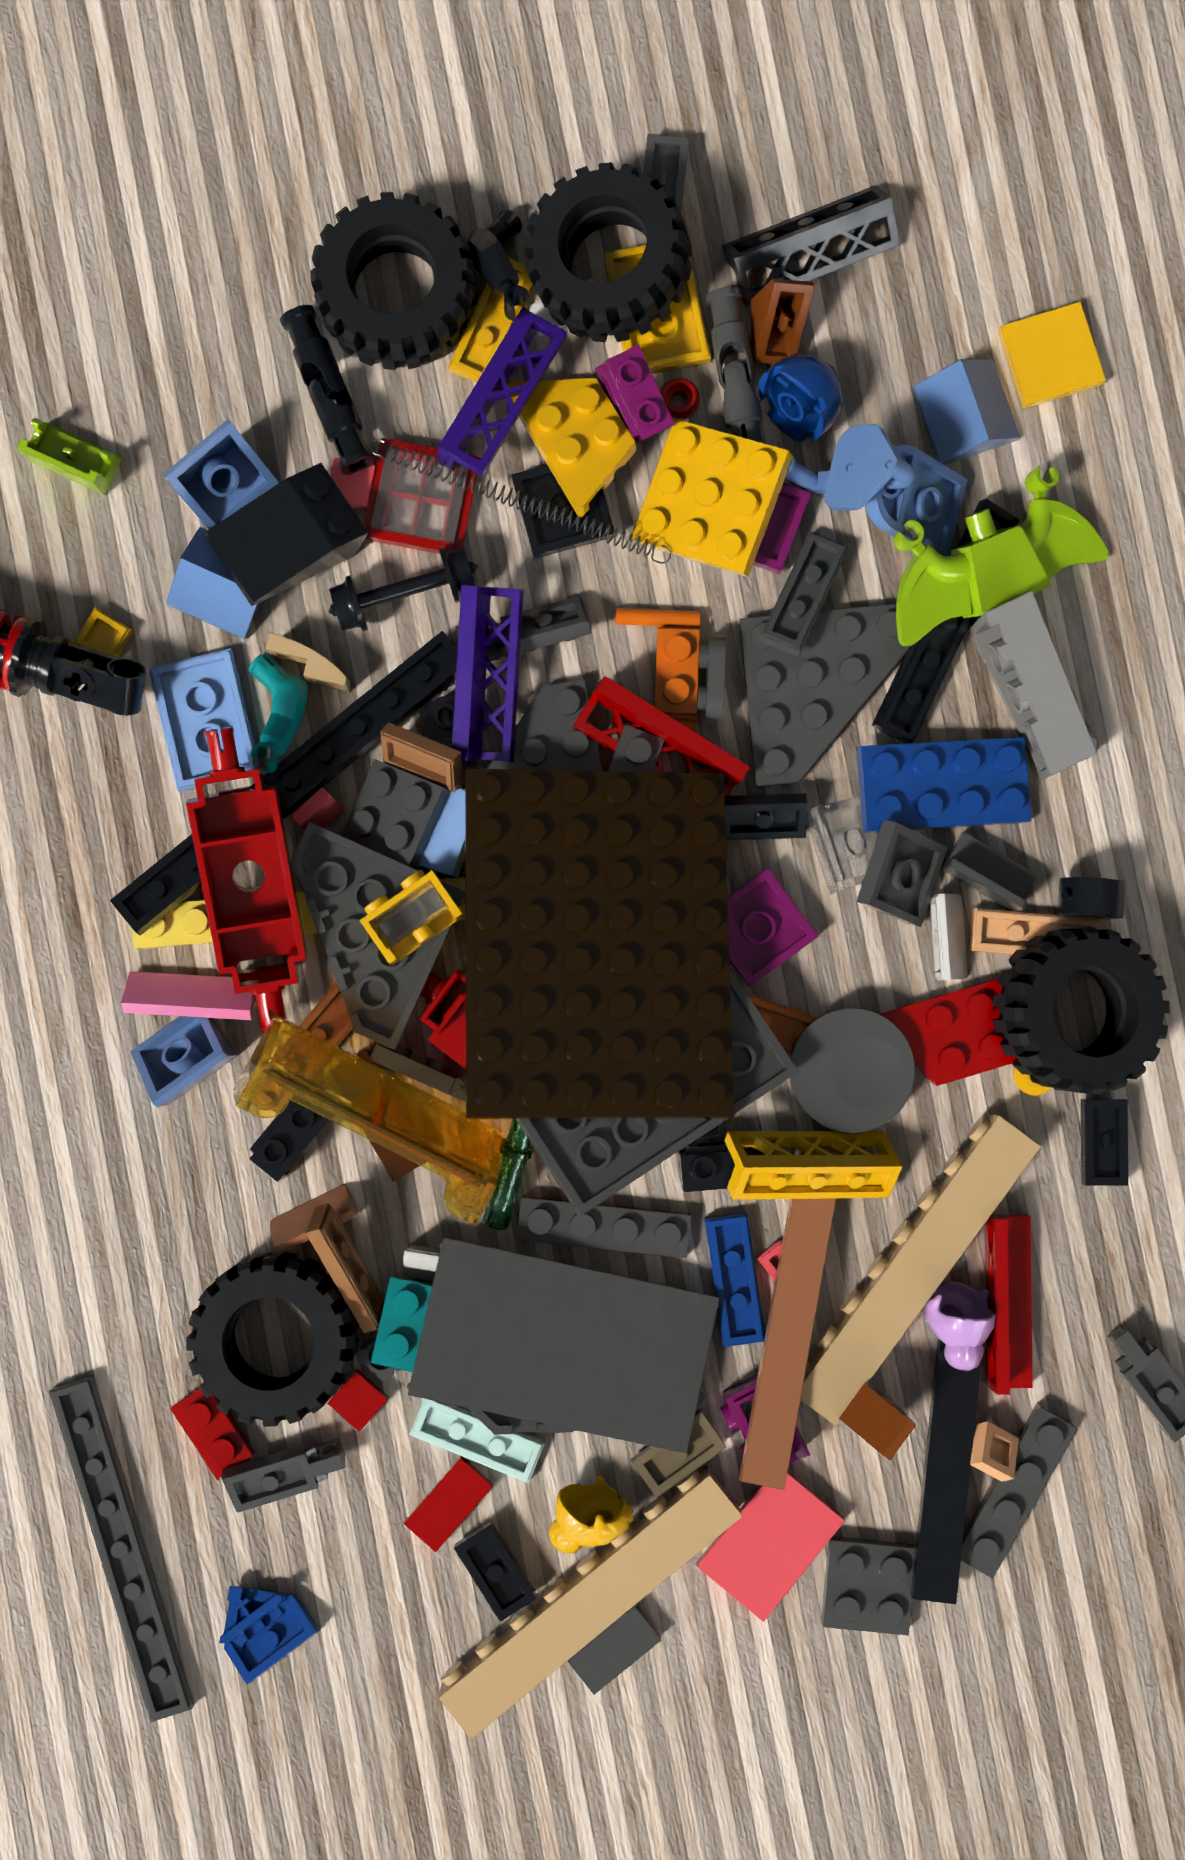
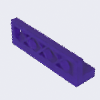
(493, 387)
(471, 672)

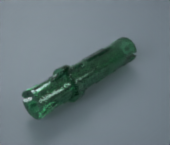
(515, 1153)

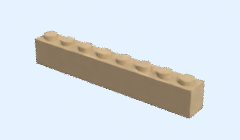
(915, 1264)
(588, 1601)

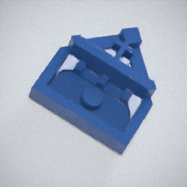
(264, 1629)

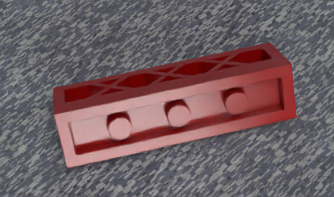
(655, 722)
(1010, 1300)

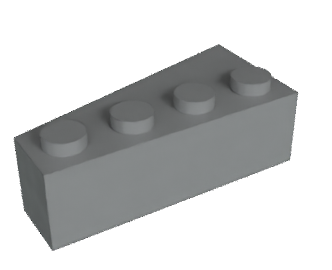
(1033, 685)

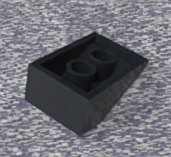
(287, 535)

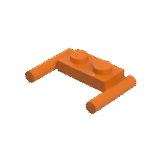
(675, 659)

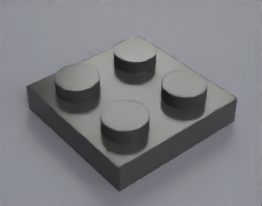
(395, 813)
(902, 873)
(868, 1585)

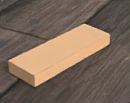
(1009, 931)

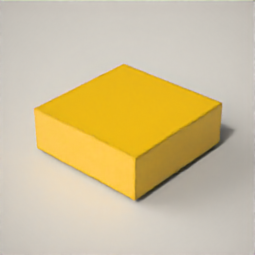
(103, 633)

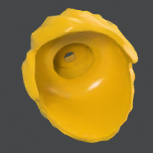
(588, 1516)

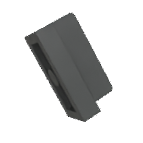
(989, 872)

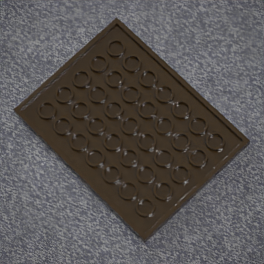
(596, 945)

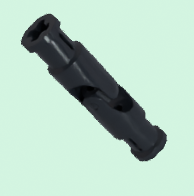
(325, 386)

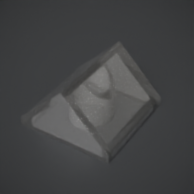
(840, 843)

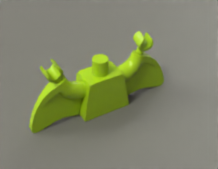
(994, 564)

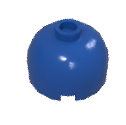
(802, 396)

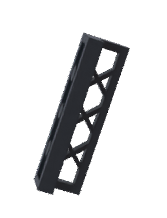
(810, 229)

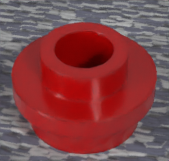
(682, 387)

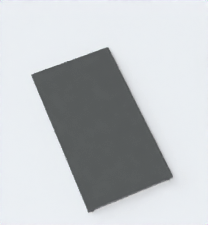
(563, 1345)

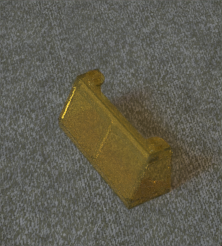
(376, 1105)

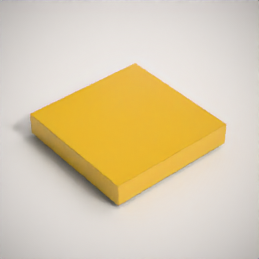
(1051, 355)

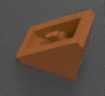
(779, 319)
(878, 1420)

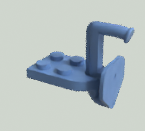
(891, 483)

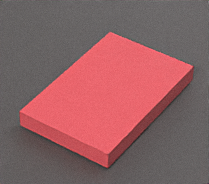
(770, 1545)

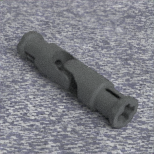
(729, 336)

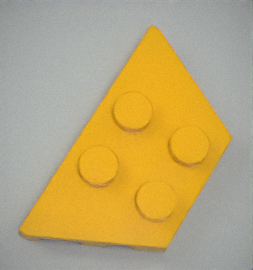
(577, 436)

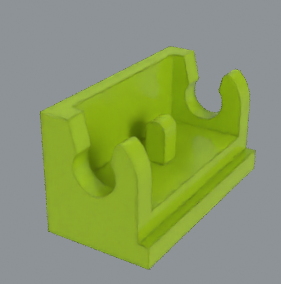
(70, 456)

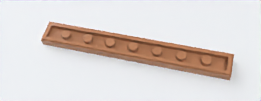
(787, 1341)

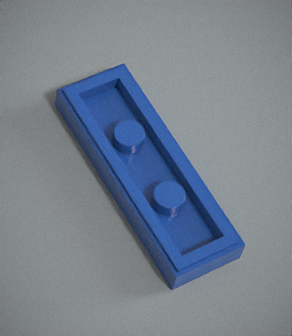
(735, 1279)

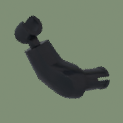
(493, 263)

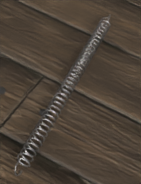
(524, 502)

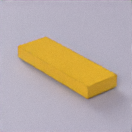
(485, 330)

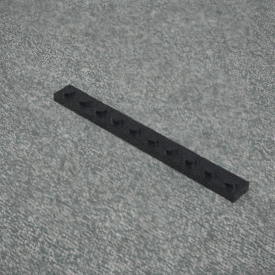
(303, 771)

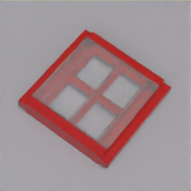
(416, 508)

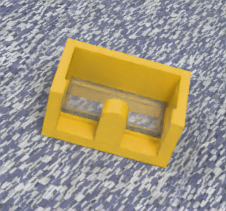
(410, 916)

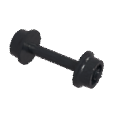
(349, 604)

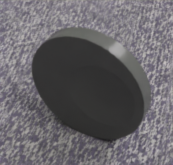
(852, 1070)

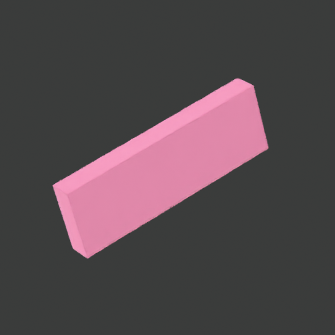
(185, 996)

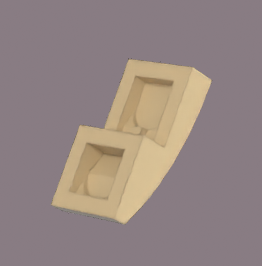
(317, 669)

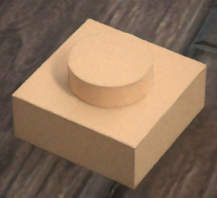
(994, 1451)

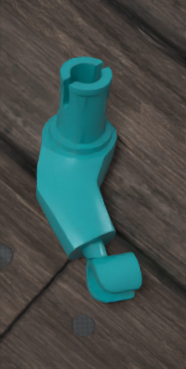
(287, 711)

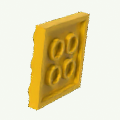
(712, 497)

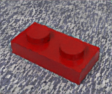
(212, 1432)

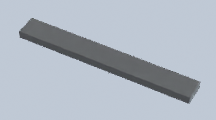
(121, 1548)

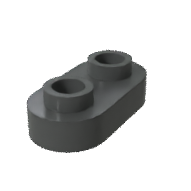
(711, 695)

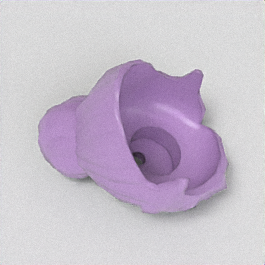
(960, 1321)

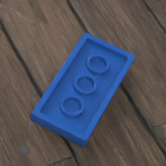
(944, 784)

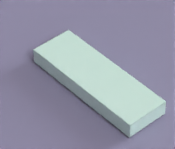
(464, 1434)

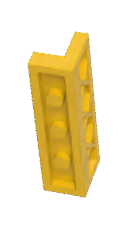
(817, 1171)

